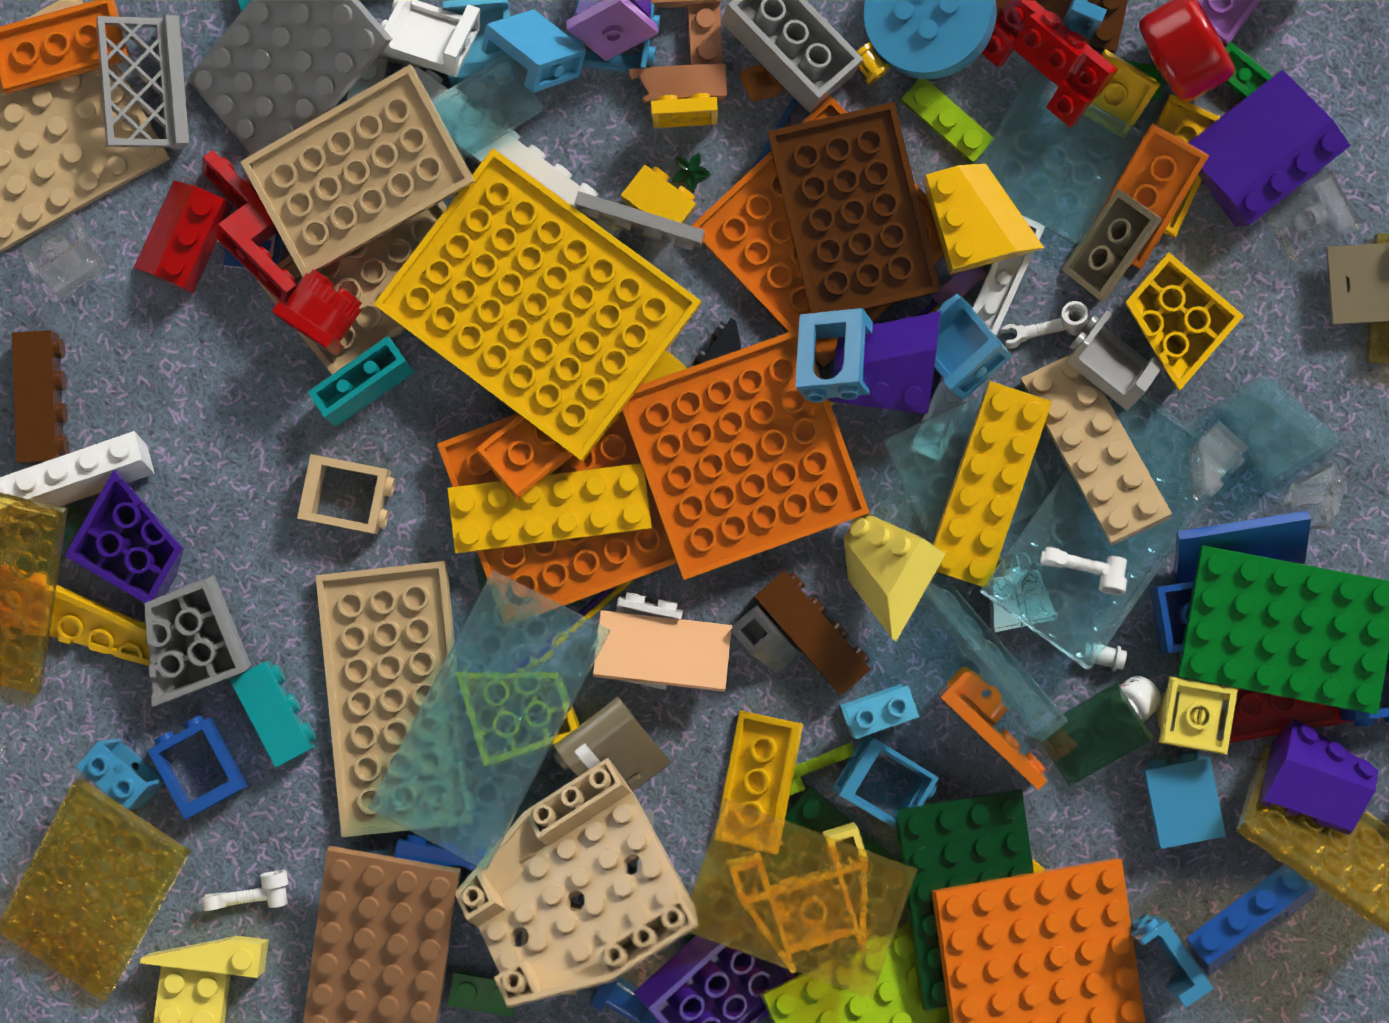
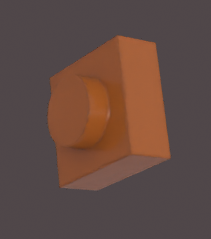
(760, 83)

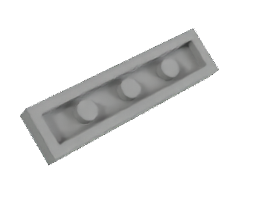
(627, 217)

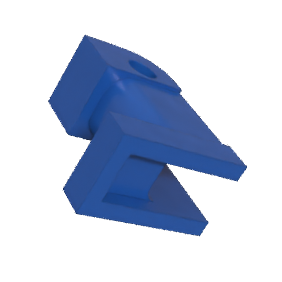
(620, 998)

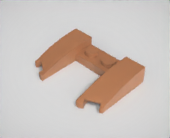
(705, 68)

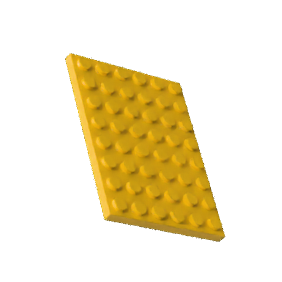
(538, 304)

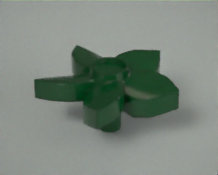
(690, 171)

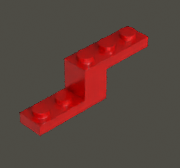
(247, 227)

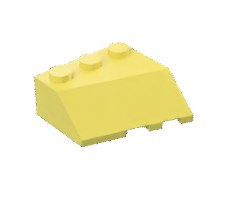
(889, 569)

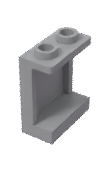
(1112, 363)

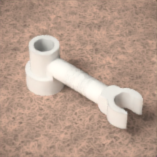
(1071, 311)
(1110, 573)
(272, 890)

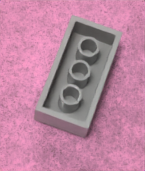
(794, 46)

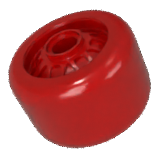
(1186, 48)

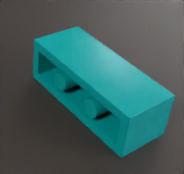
(361, 381)
(274, 713)

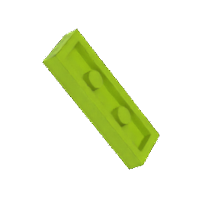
(947, 119)

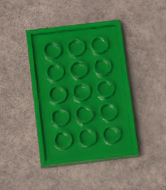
(1287, 630)

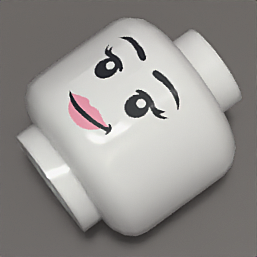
(1142, 695)

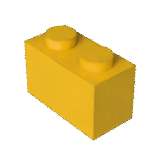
(655, 195)

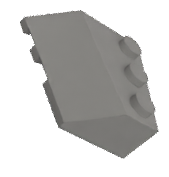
(191, 640)

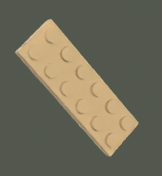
(1098, 452)

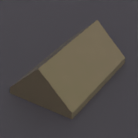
(1111, 244)

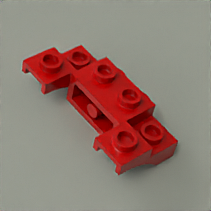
(1053, 51)

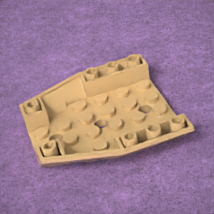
(569, 848)

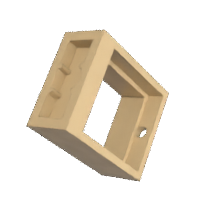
(313, 488)

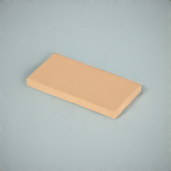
(664, 651)

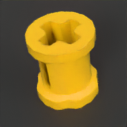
(872, 65)

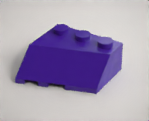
(896, 364)
(127, 543)
(1317, 778)

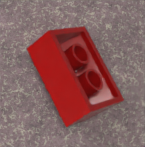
(183, 236)

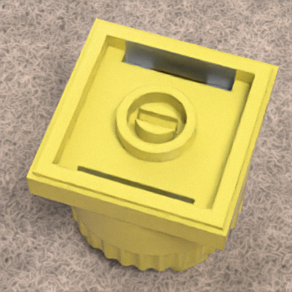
(1196, 715)

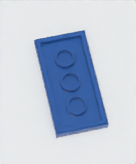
(1272, 537)

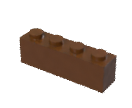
(39, 396)
(812, 632)

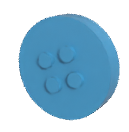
(929, 35)

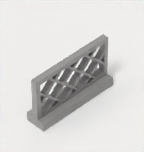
(170, 76)

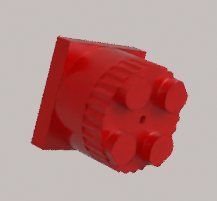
(320, 311)

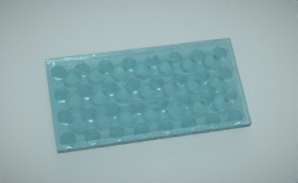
(1066, 602)
(489, 720)

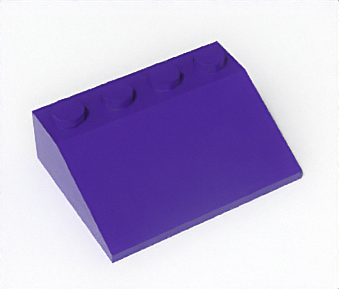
(1266, 148)
(711, 985)

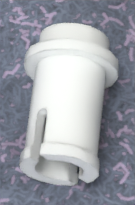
(1112, 658)

